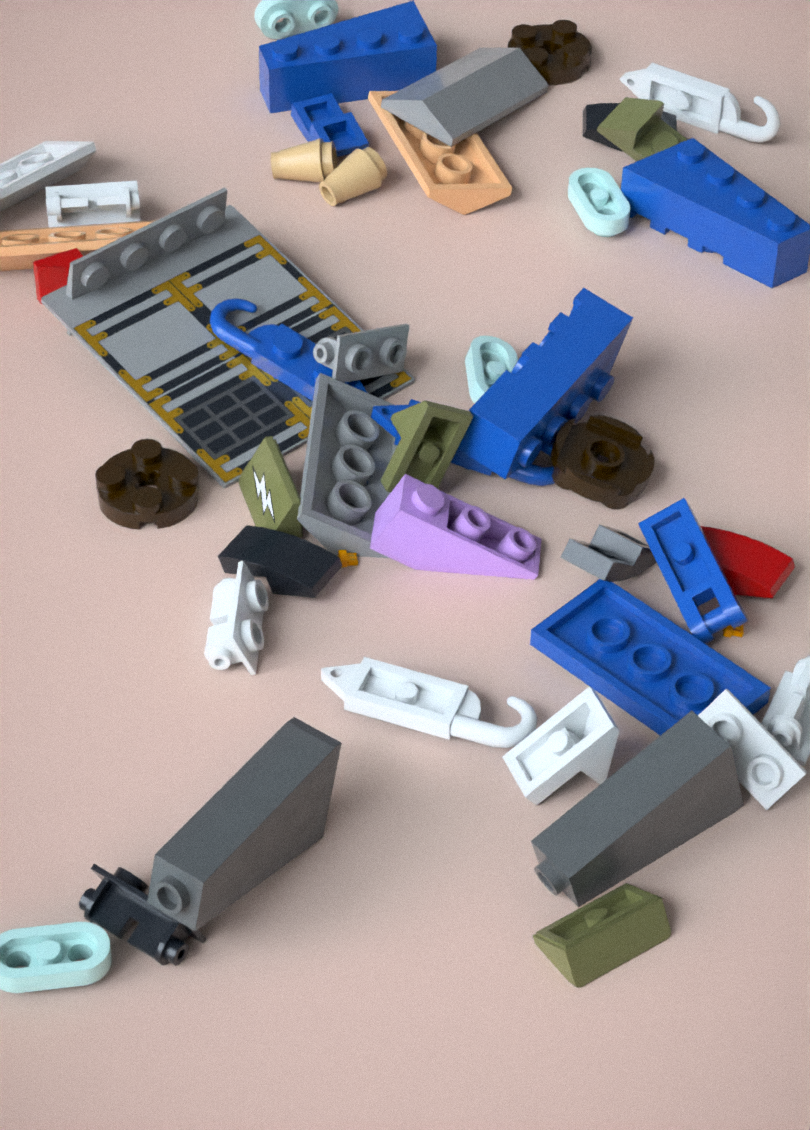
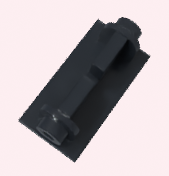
(123, 900)

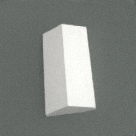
(41, 168)

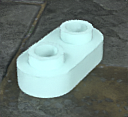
(297, 14)
(599, 201)
(486, 362)
(52, 955)

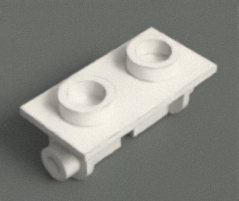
(92, 203)
(237, 621)
(790, 712)
(759, 758)

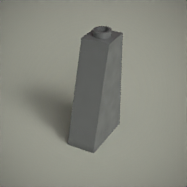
(641, 812)
(248, 827)

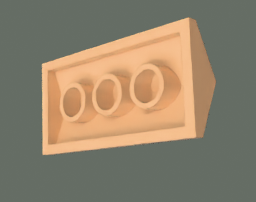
(454, 176)
(24, 246)

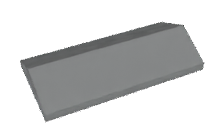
(468, 94)
(344, 468)

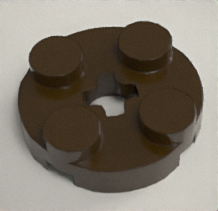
(554, 50)
(144, 465)
(610, 482)

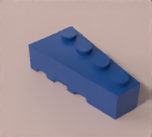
(348, 58)
(718, 212)
(547, 386)

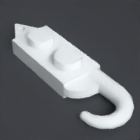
(700, 102)
(423, 703)

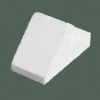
(571, 741)

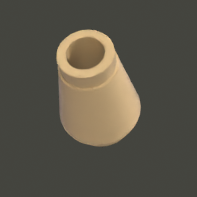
(305, 162)
(354, 176)

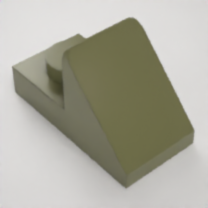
(638, 128)
(427, 442)

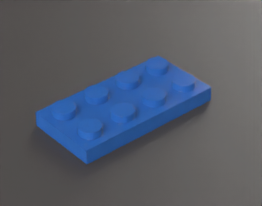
(641, 658)

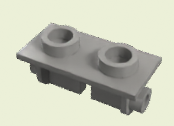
(364, 353)

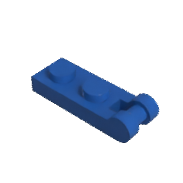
(691, 570)

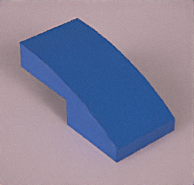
(324, 119)

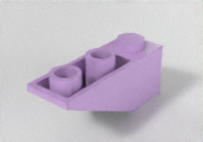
(447, 535)

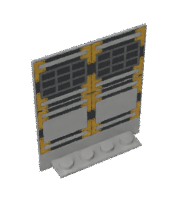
(147, 318)

